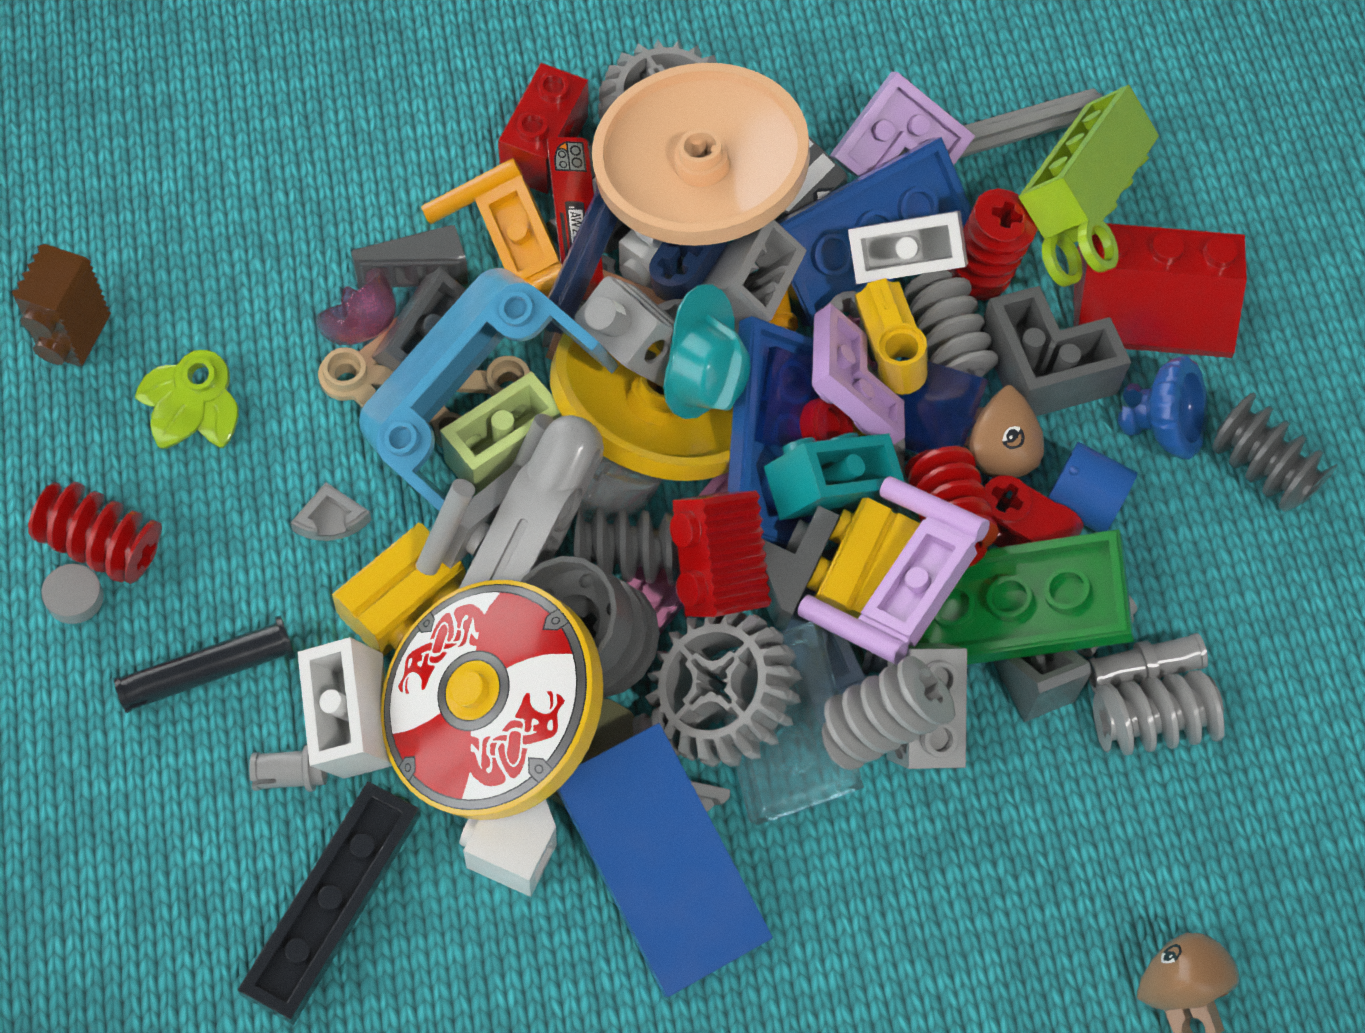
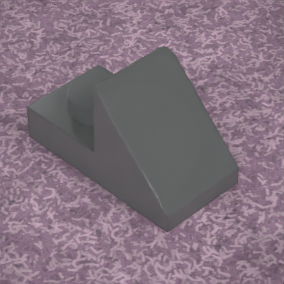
(792, 568)

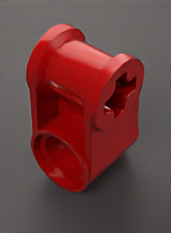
(1028, 514)

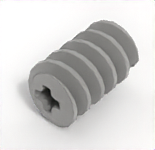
(949, 323)
(1157, 709)
(885, 713)

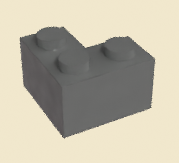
(1052, 364)

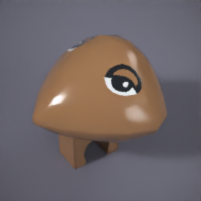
(1006, 436)
(1187, 980)

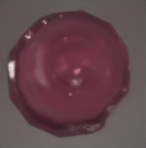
(361, 313)

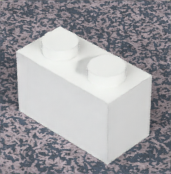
(908, 247)
(343, 707)

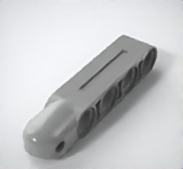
(540, 502)

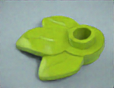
(189, 407)

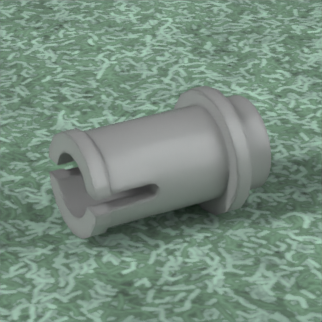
(284, 770)

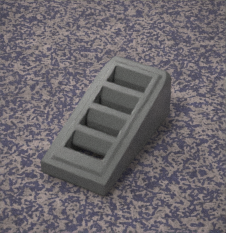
(413, 257)

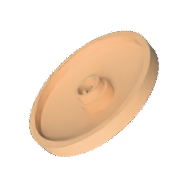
(701, 154)

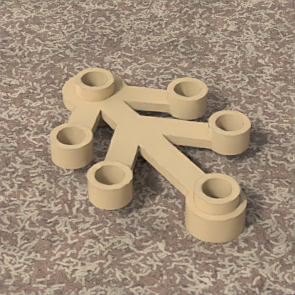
(372, 375)

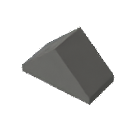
(1043, 681)

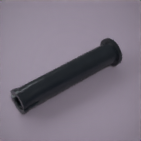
(204, 666)

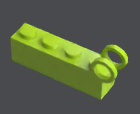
(1084, 180)

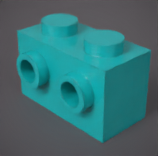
(831, 473)

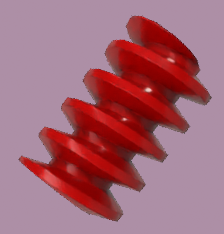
(995, 242)
(953, 477)
(94, 534)

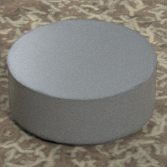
(72, 593)

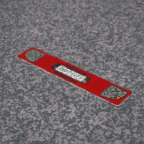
(572, 195)

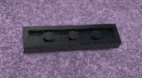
(329, 903)

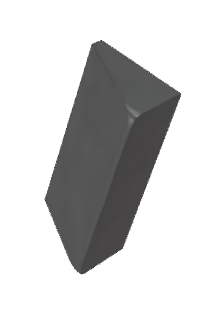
(419, 316)

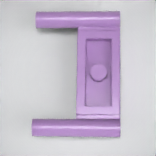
(916, 581)

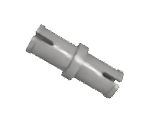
(1149, 661)

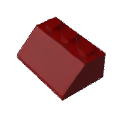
(1168, 290)

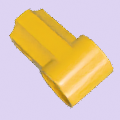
(893, 335)

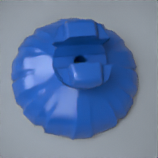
(1171, 408)

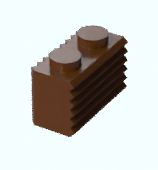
(61, 305)

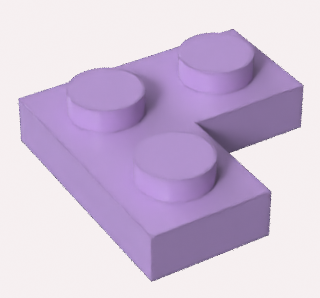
(897, 120)
(843, 377)

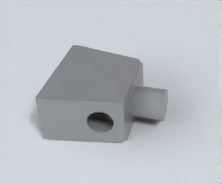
(762, 291)

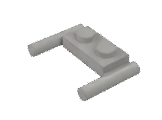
(465, 519)

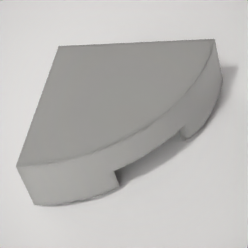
(330, 516)

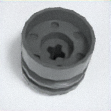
(609, 607)

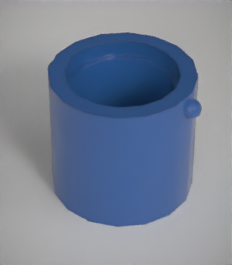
(1092, 486)

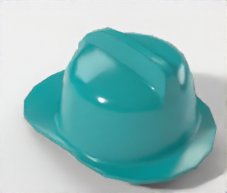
(706, 355)

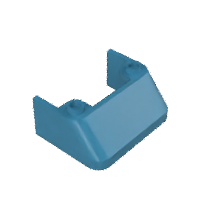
(490, 309)

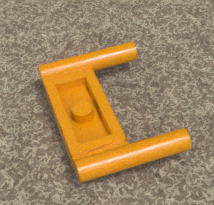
(511, 222)

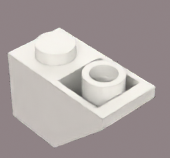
(512, 847)

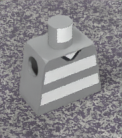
(626, 326)

